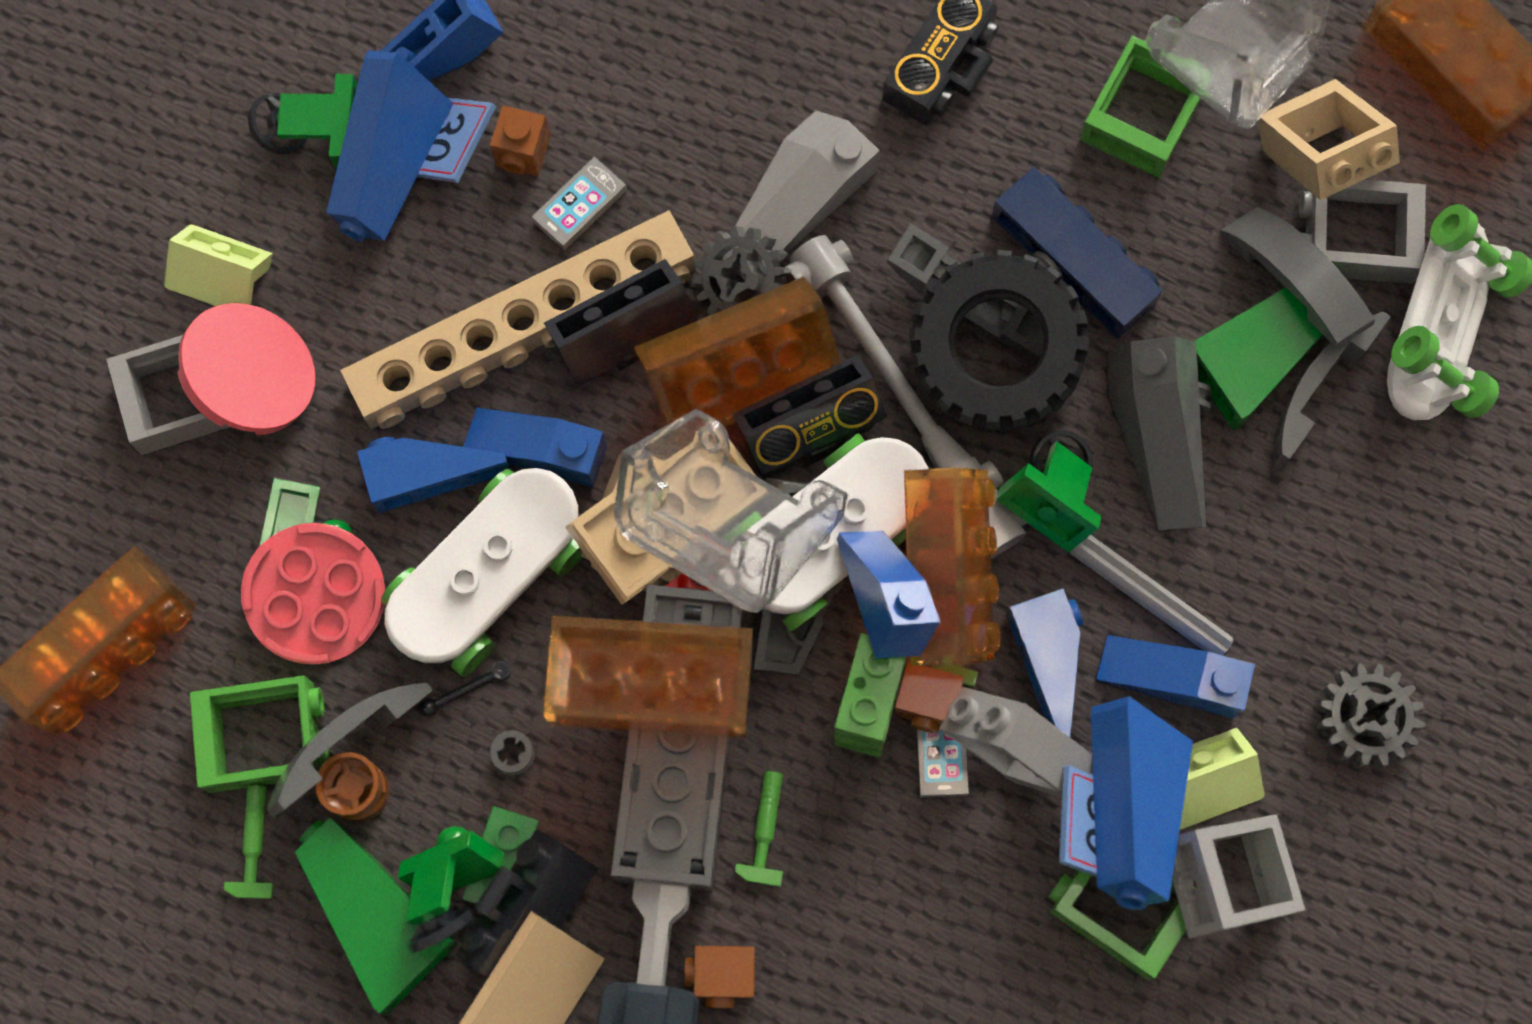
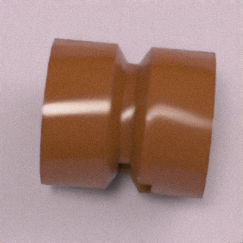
(352, 787)

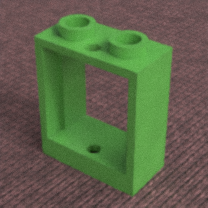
(1123, 139)
(868, 700)
(209, 734)
(1155, 952)

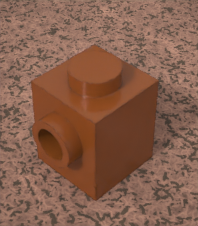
(520, 141)
(927, 696)
(721, 974)

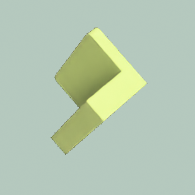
(213, 267)
(1221, 777)

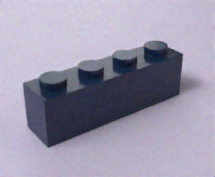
(1089, 261)

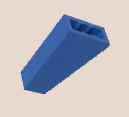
(384, 144)
(1137, 800)

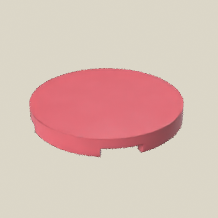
(246, 368)
(313, 593)

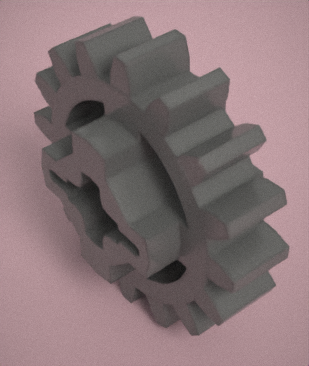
(746, 258)
(1382, 729)

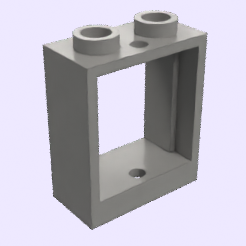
(1410, 230)
(126, 375)
(1014, 740)
(1209, 906)

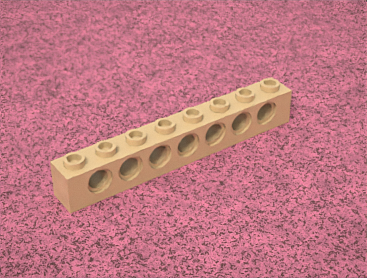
(494, 318)

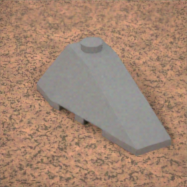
(809, 179)

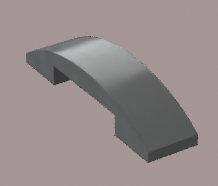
(922, 258)
(1304, 270)
(1294, 425)
(302, 776)

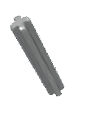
(1152, 596)

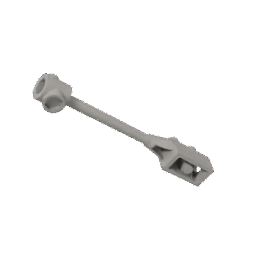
(827, 271)

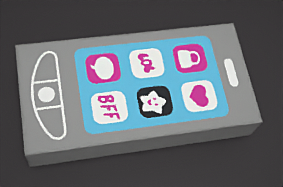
(579, 203)
(941, 765)

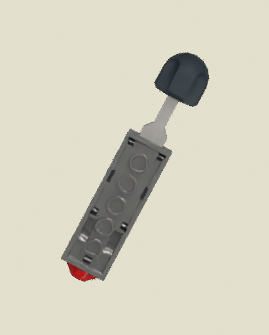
(668, 825)

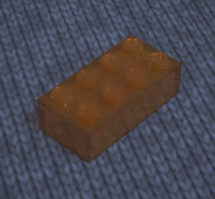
(1462, 59)
(739, 354)
(952, 550)
(94, 643)
(648, 676)

